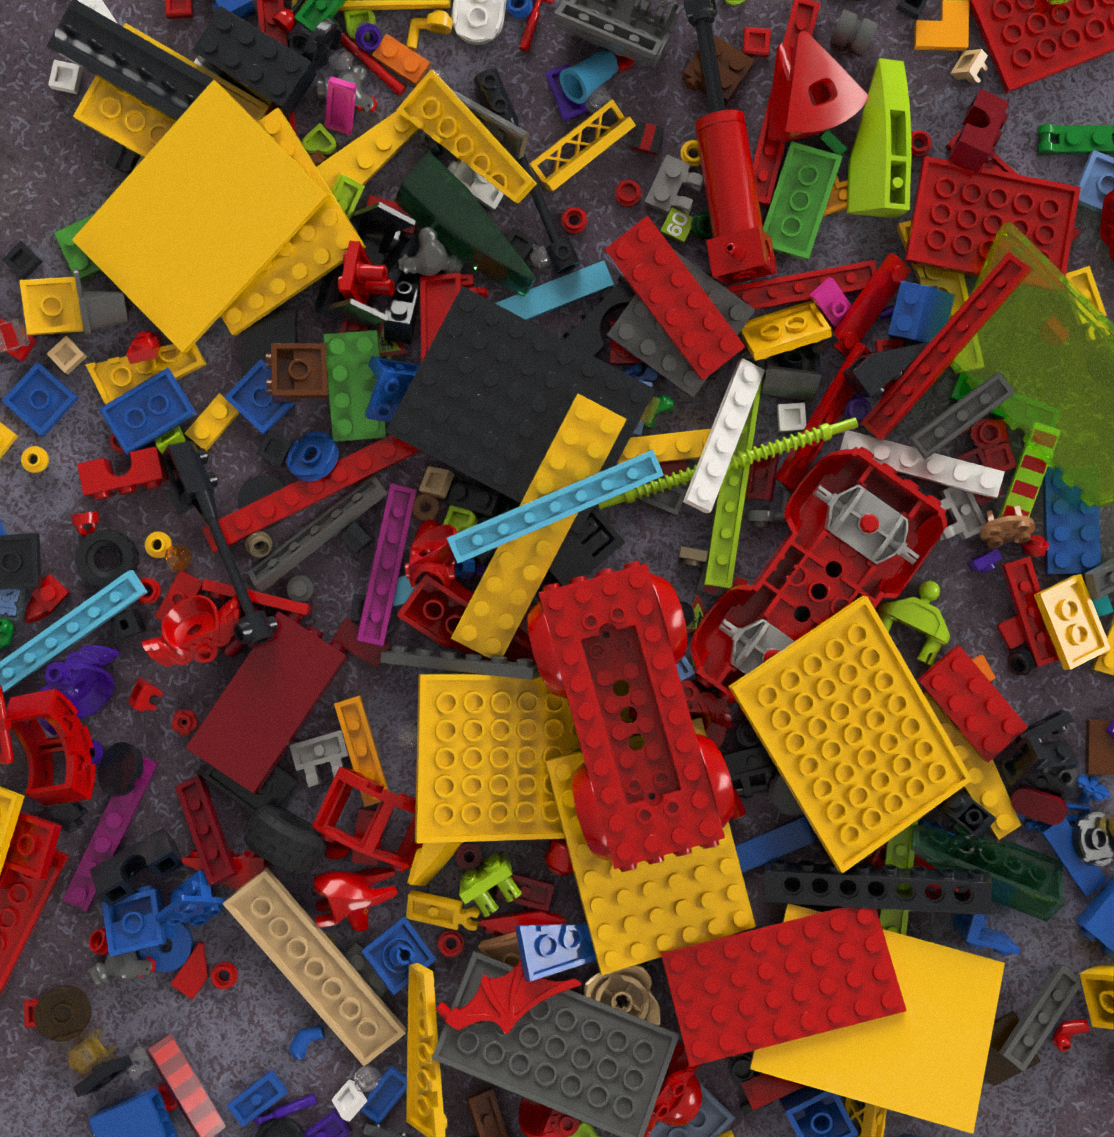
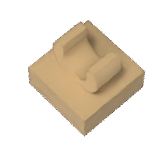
(969, 65)

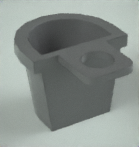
(100, 307)

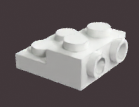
(478, 185)

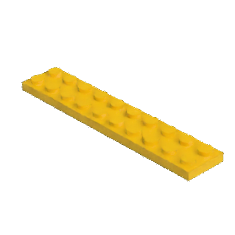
(522, 563)

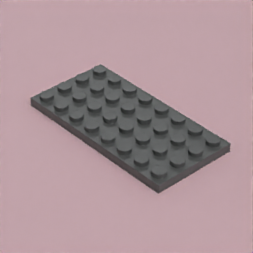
(565, 1055)

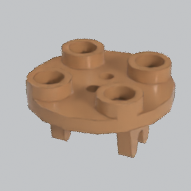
(1007, 529)

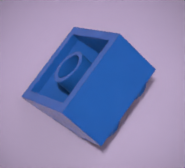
(919, 312)
(817, 1114)

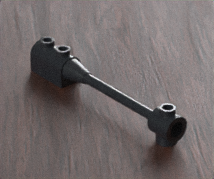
(496, 99)
(193, 484)

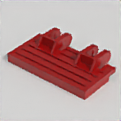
(436, 299)

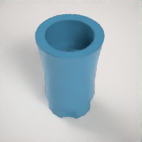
(588, 75)

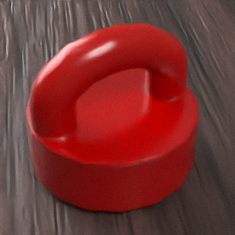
(83, 518)
(336, 850)

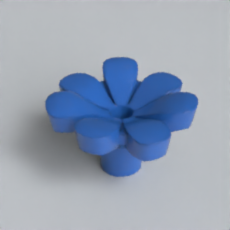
(1091, 789)

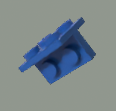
(192, 903)

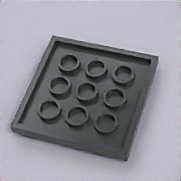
(646, 340)

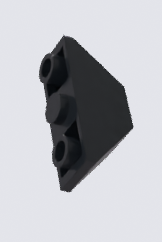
(966, 814)

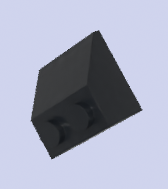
(792, 374)

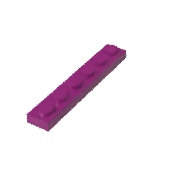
(386, 565)
(107, 838)

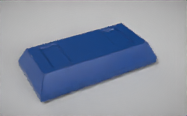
(385, 1095)

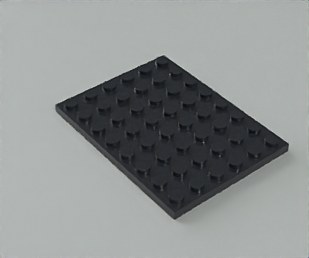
(500, 392)

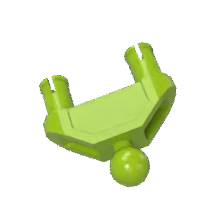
(920, 616)

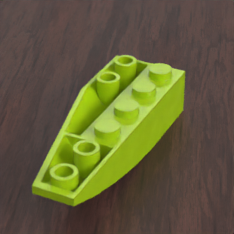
(882, 147)

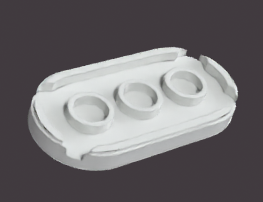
(478, 19)

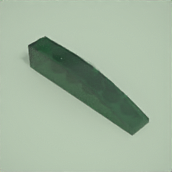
(1018, 874)

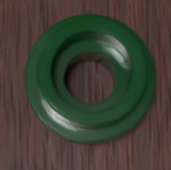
(696, 225)

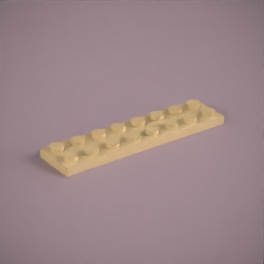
(315, 966)

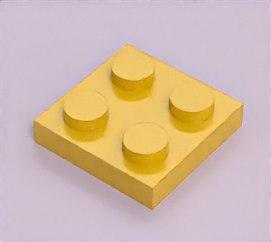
(51, 306)

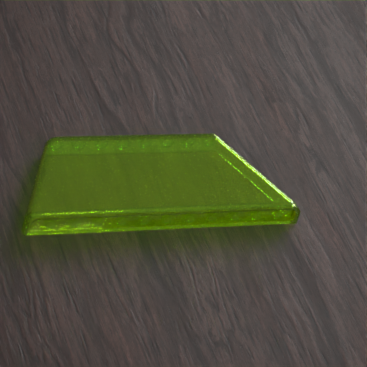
(1058, 362)

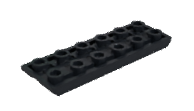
(127, 61)

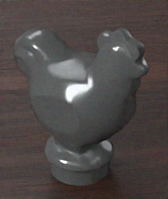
(430, 257)

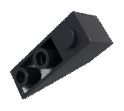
(402, 309)
(875, 370)

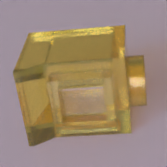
(88, 1053)

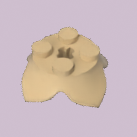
(634, 984)

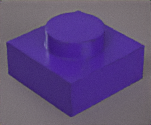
(985, 561)

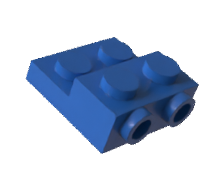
(133, 923)

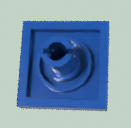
(394, 952)

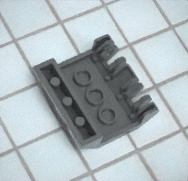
(620, 27)

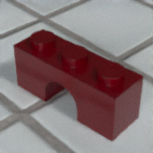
(980, 131)

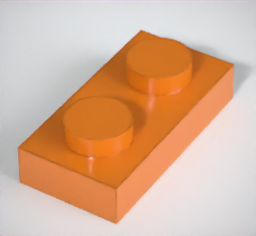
(401, 60)

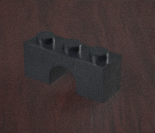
(115, 876)

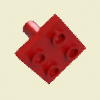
(361, 277)

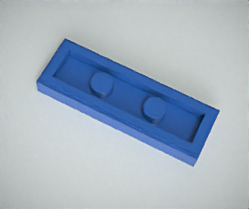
(1060, 840)
(774, 843)

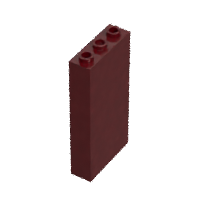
(268, 702)

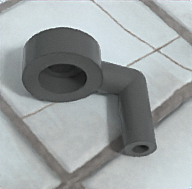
(762, 518)

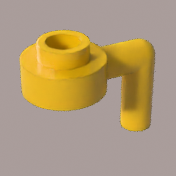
(435, 22)

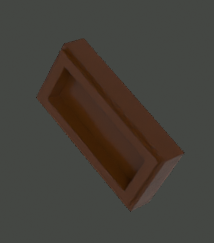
(1099, 748)

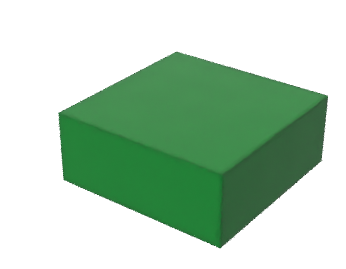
(834, 143)

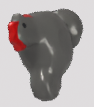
(356, 75)
(122, 967)

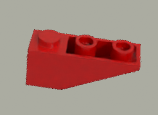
(246, 864)
(506, 922)

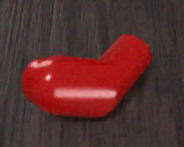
(1066, 1030)

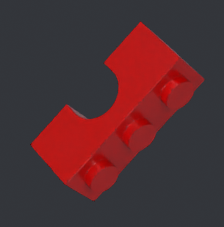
(100, 480)

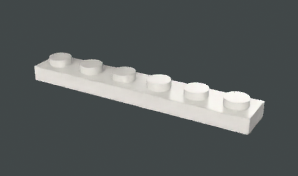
(724, 436)
(935, 468)

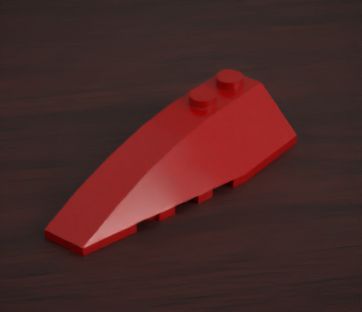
(438, 609)

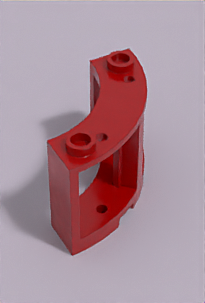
(71, 739)
(334, 803)

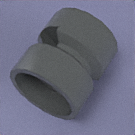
(853, 32)

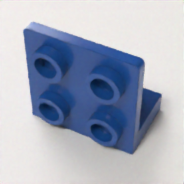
(391, 385)
(974, 932)

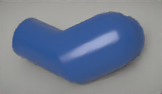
(302, 1039)

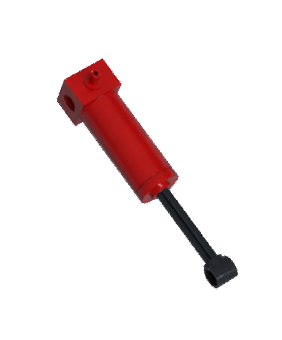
(739, 243)

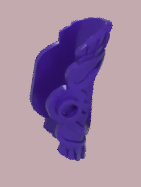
(82, 680)

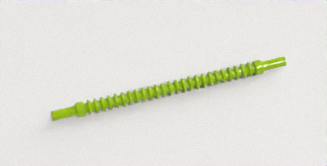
(824, 432)

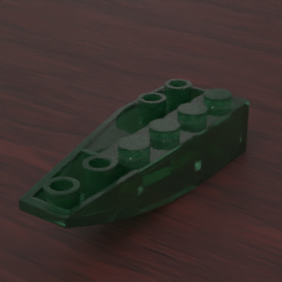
(464, 228)

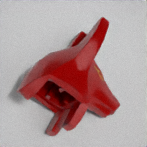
(351, 895)

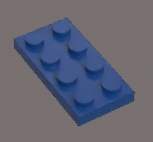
(1069, 528)

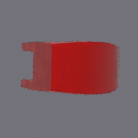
(810, 91)

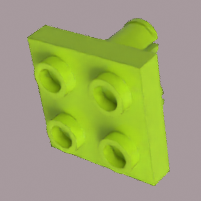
(477, 882)

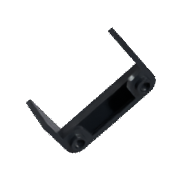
(380, 232)

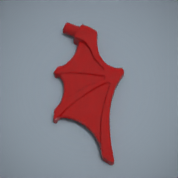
(504, 999)

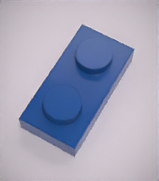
(257, 1098)

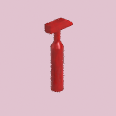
(531, 26)

